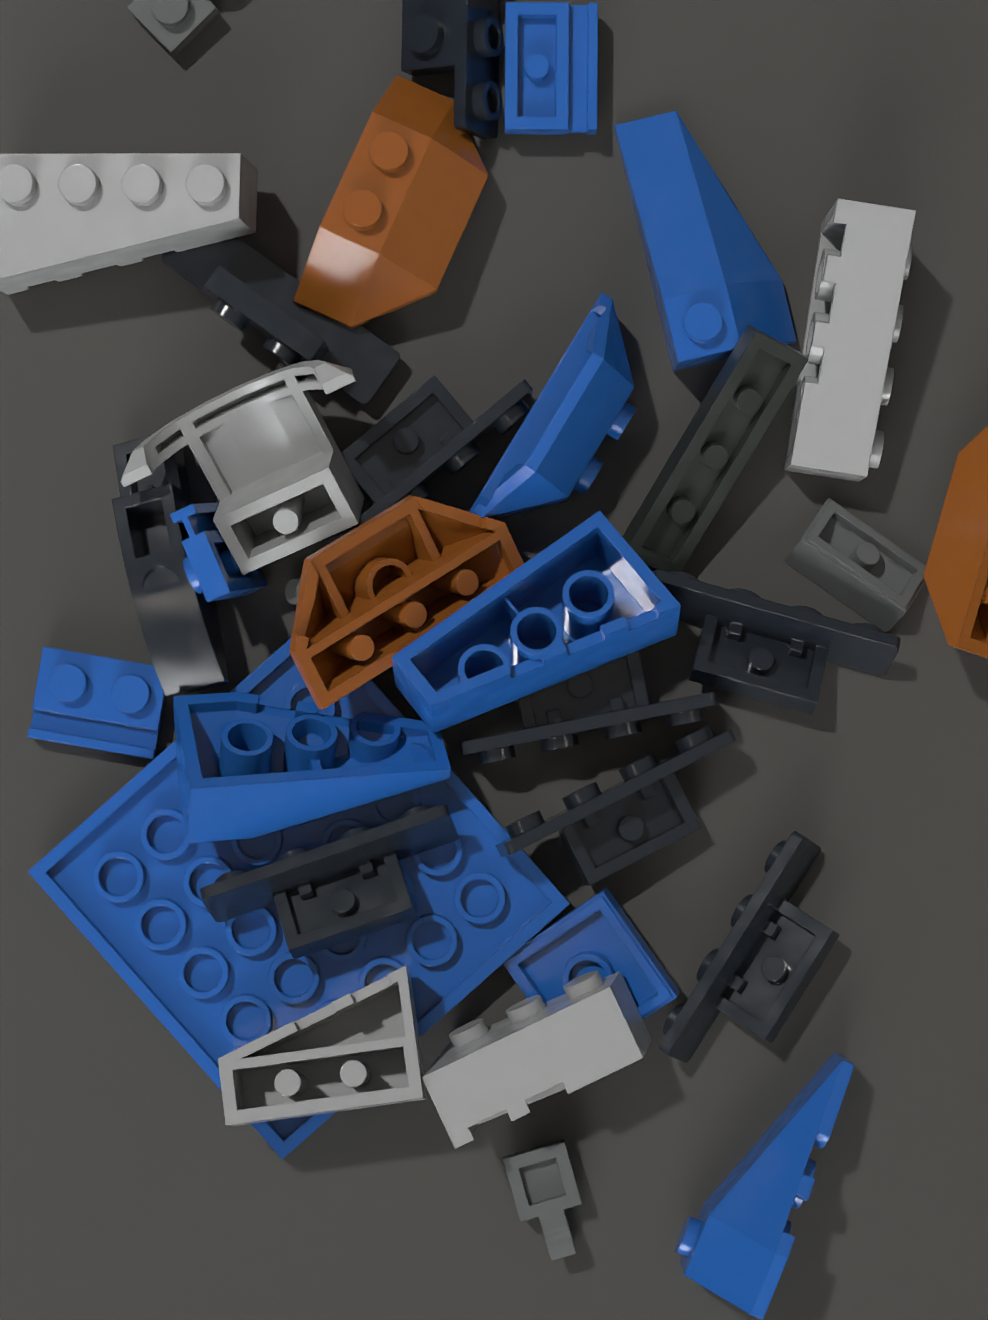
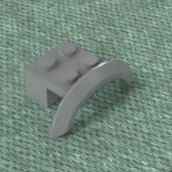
(266, 462)

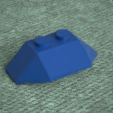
(566, 424)

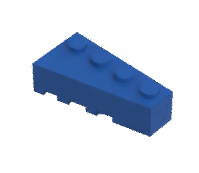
(538, 626)

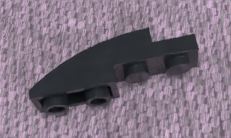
(174, 618)

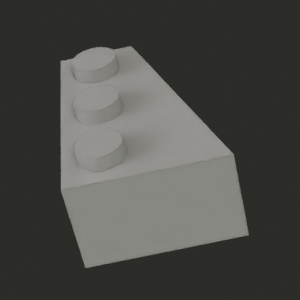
(535, 1053)

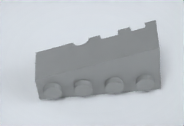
(115, 209)
(849, 339)

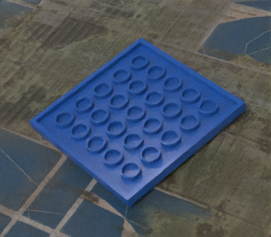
(220, 985)

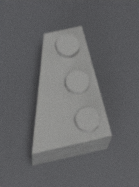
(333, 1060)

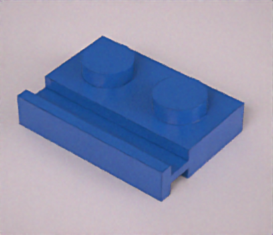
(551, 68)
(209, 560)
(97, 703)

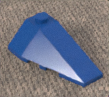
(697, 247)
(273, 767)
(744, 1225)

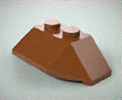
(394, 210)
(959, 552)
(388, 588)

